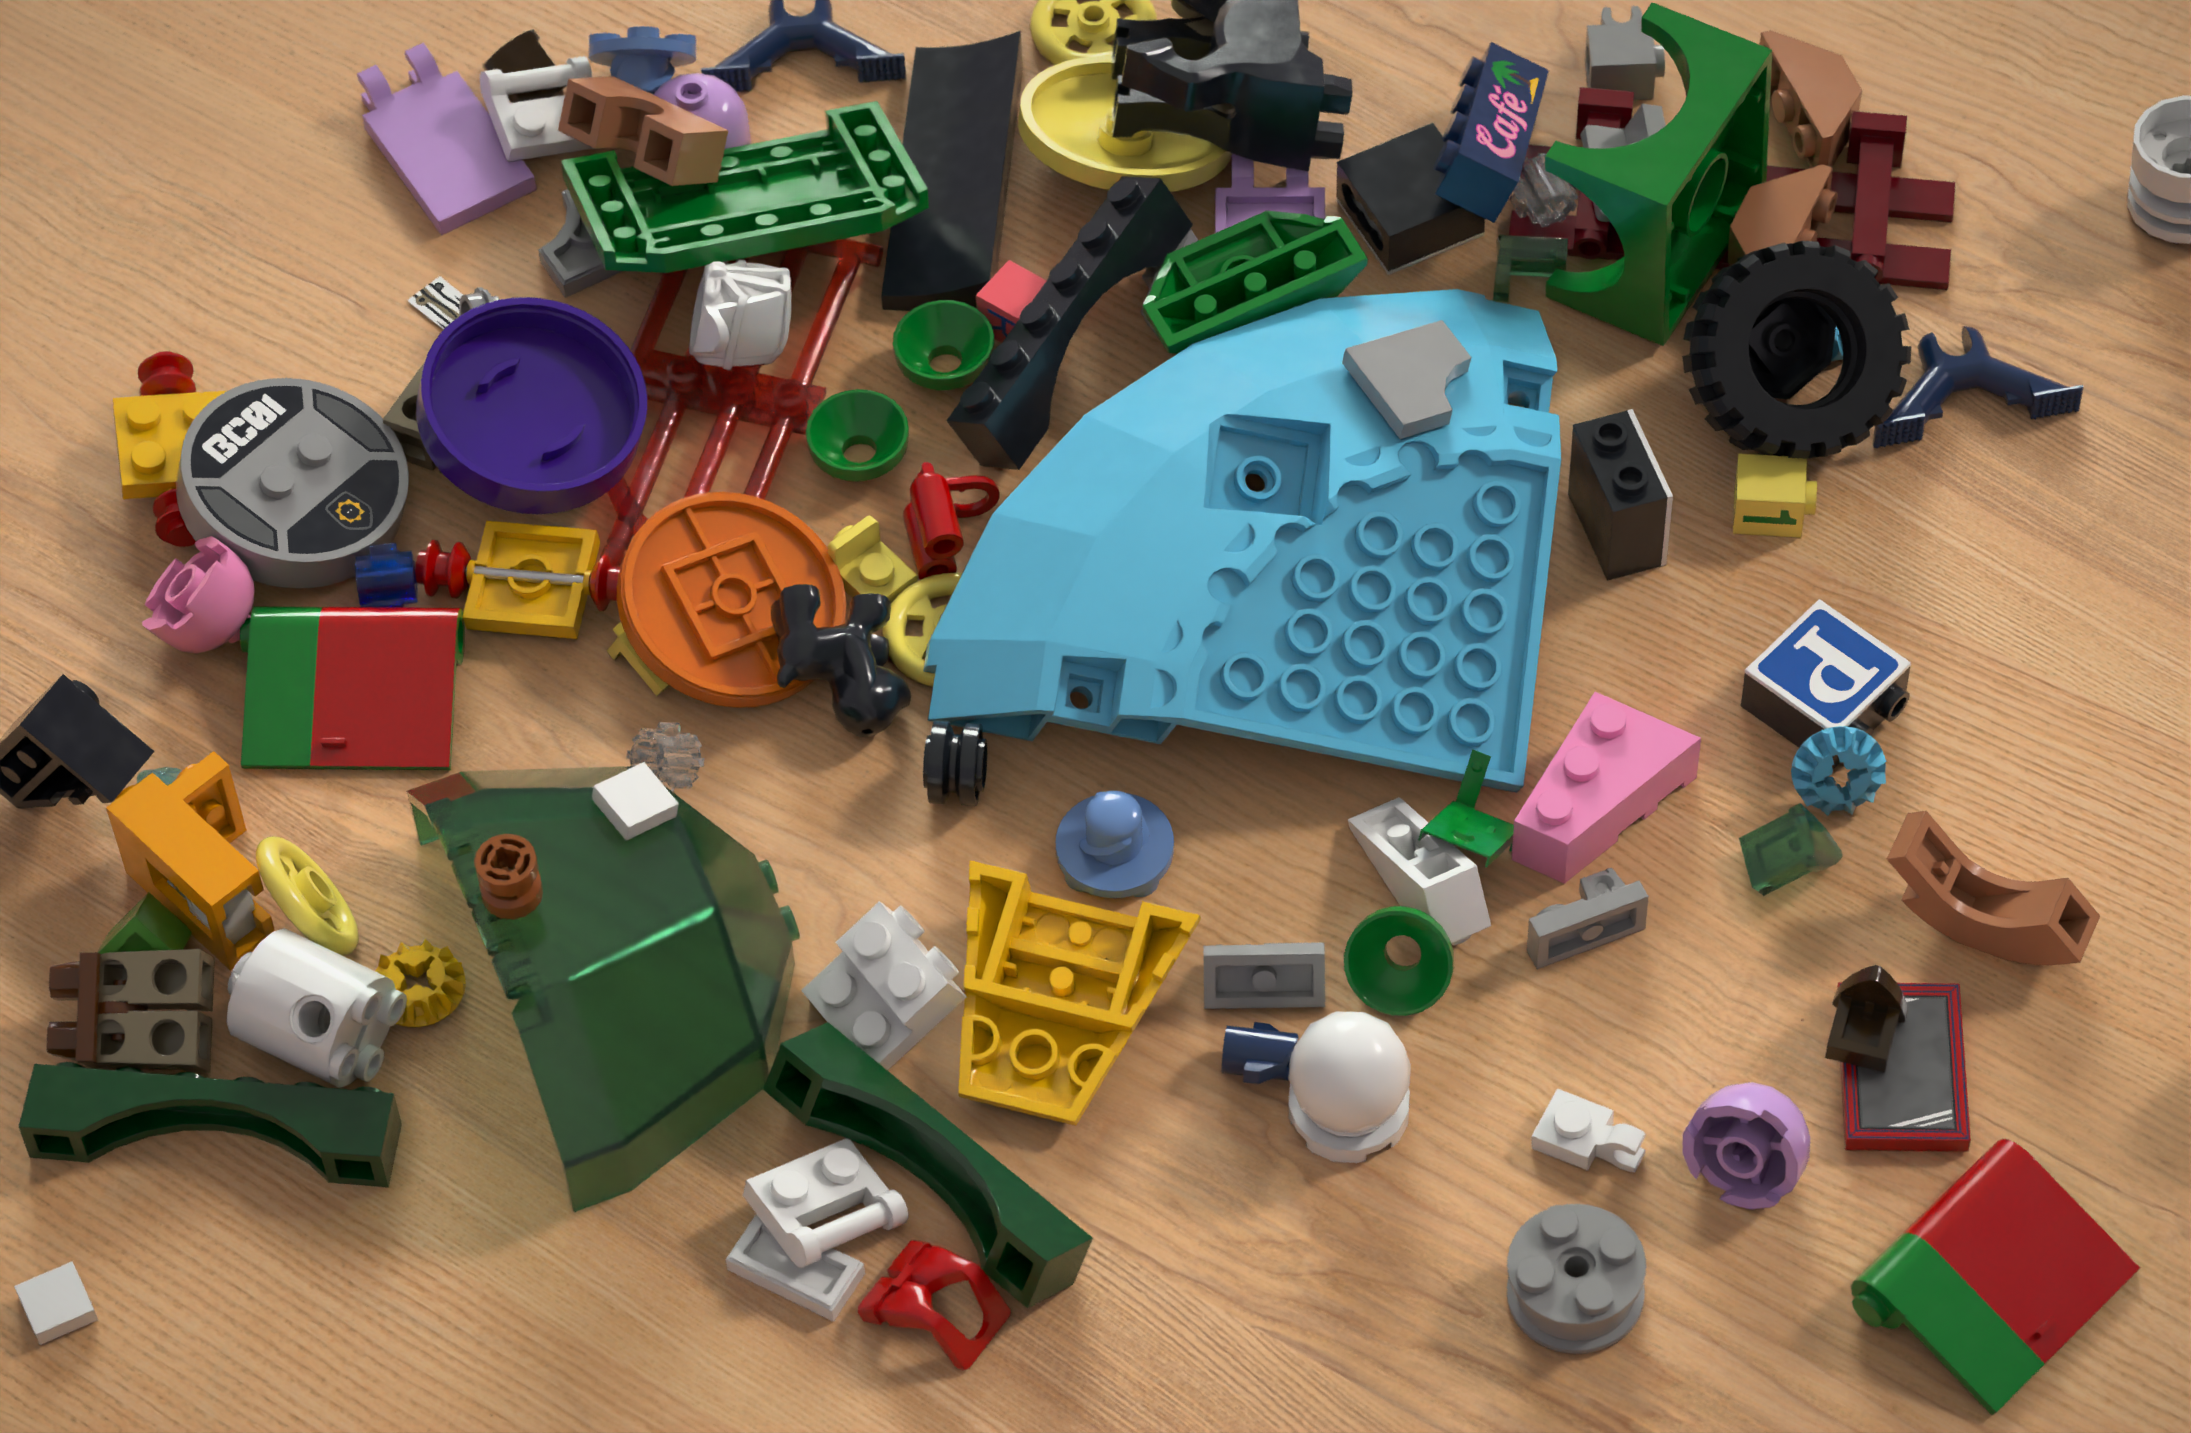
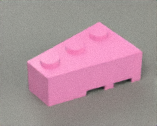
(1599, 784)

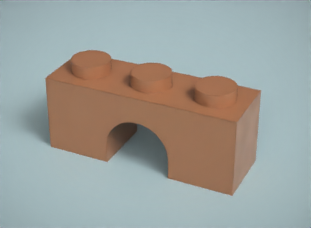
(665, 137)

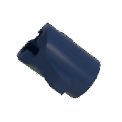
(1257, 1052)

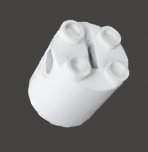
(312, 1008)

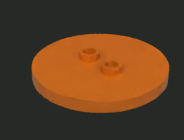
(703, 591)

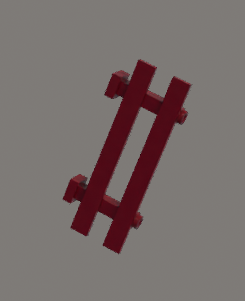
(1870, 195)

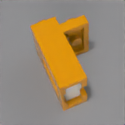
(182, 854)

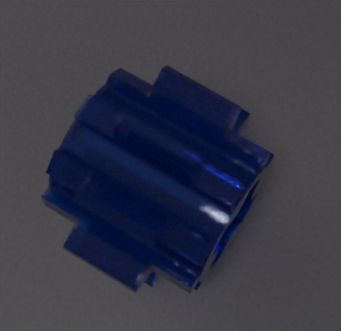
(386, 577)

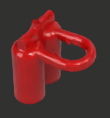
(933, 518)

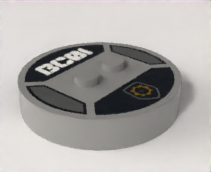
(292, 480)

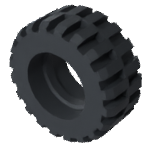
(1868, 336)

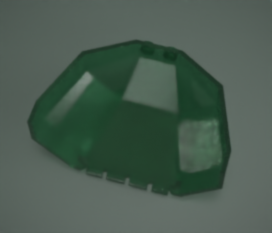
(639, 977)

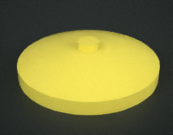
(1069, 129)

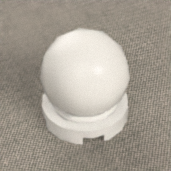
(1349, 1086)

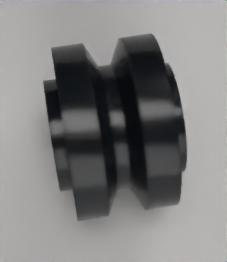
(955, 763)

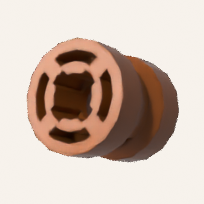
(508, 876)

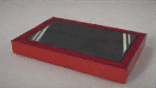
(1924, 1089)

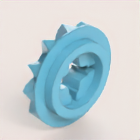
(1815, 761)

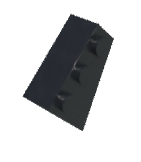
(67, 750)

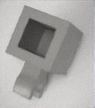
(1623, 56)

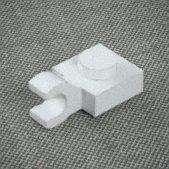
(1582, 1130)

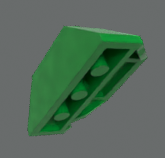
(1250, 275)

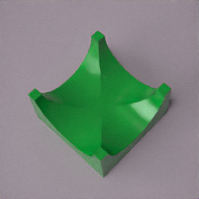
(1675, 188)

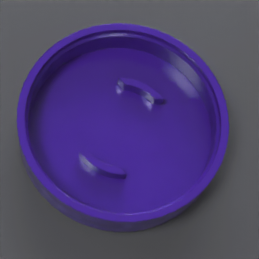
(531, 405)

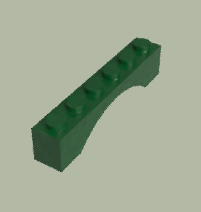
(90, 1111)
(1016, 1231)

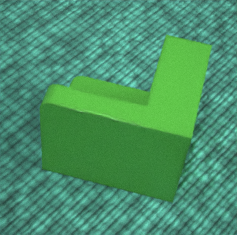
(147, 928)

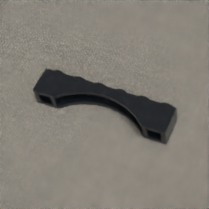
(1011, 398)

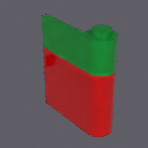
(350, 687)
(1995, 1274)

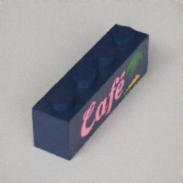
(1489, 131)

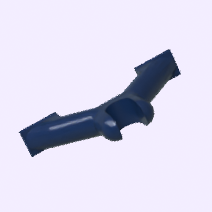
(807, 33)
(1969, 371)

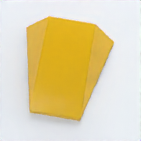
(1054, 991)

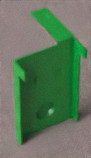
(1469, 827)

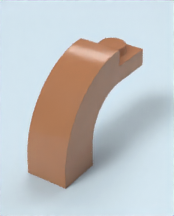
(1988, 912)

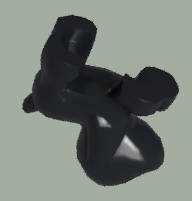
(844, 655)

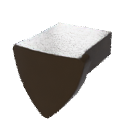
(520, 55)
(1866, 1019)

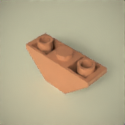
(1812, 97)
(1782, 211)

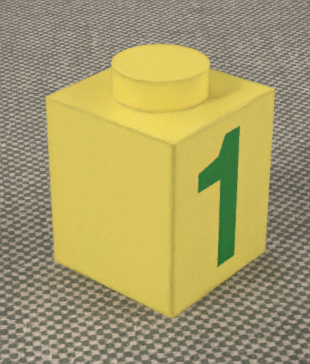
(1772, 495)

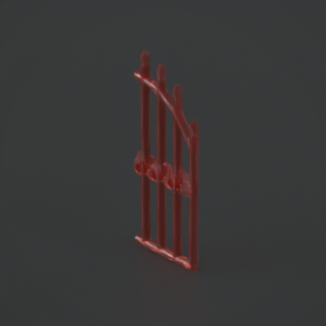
(729, 394)

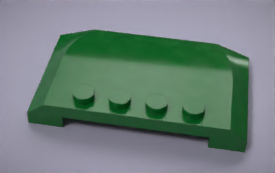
(764, 202)

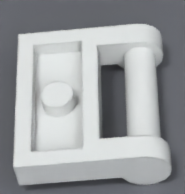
(531, 126)
(817, 1188)

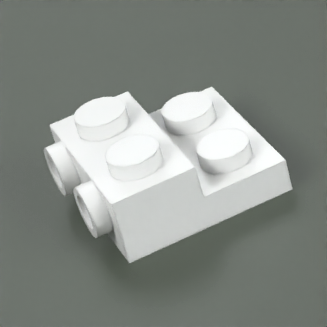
(885, 985)

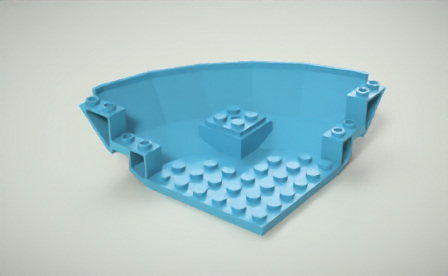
(1345, 611)

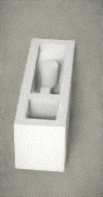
(1423, 873)

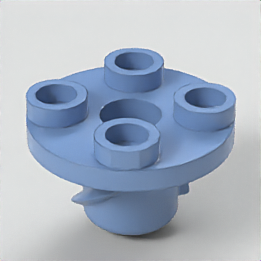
(642, 56)
(1114, 845)

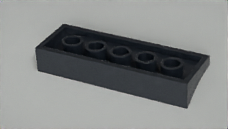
(962, 147)

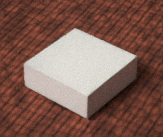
(635, 801)
(56, 1303)

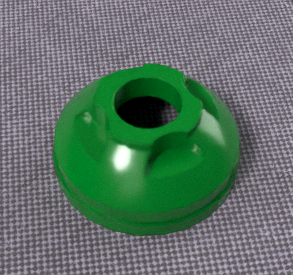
(939, 330)
(857, 419)
(1395, 987)

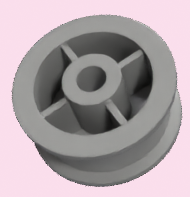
(1576, 1278)

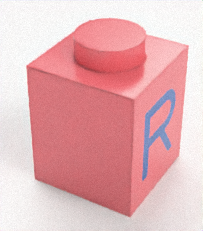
(1007, 296)

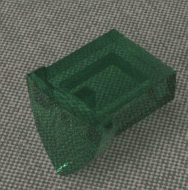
(1526, 258)
(1788, 850)

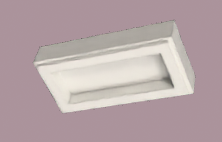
(817, 1287)

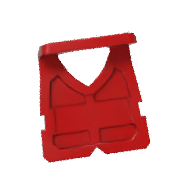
(907, 1293)

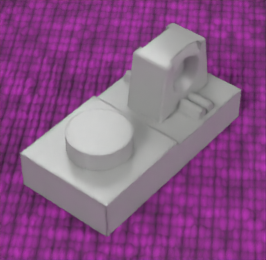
(1602, 915)
(1264, 975)

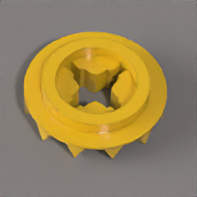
(444, 977)

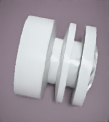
(2162, 171)

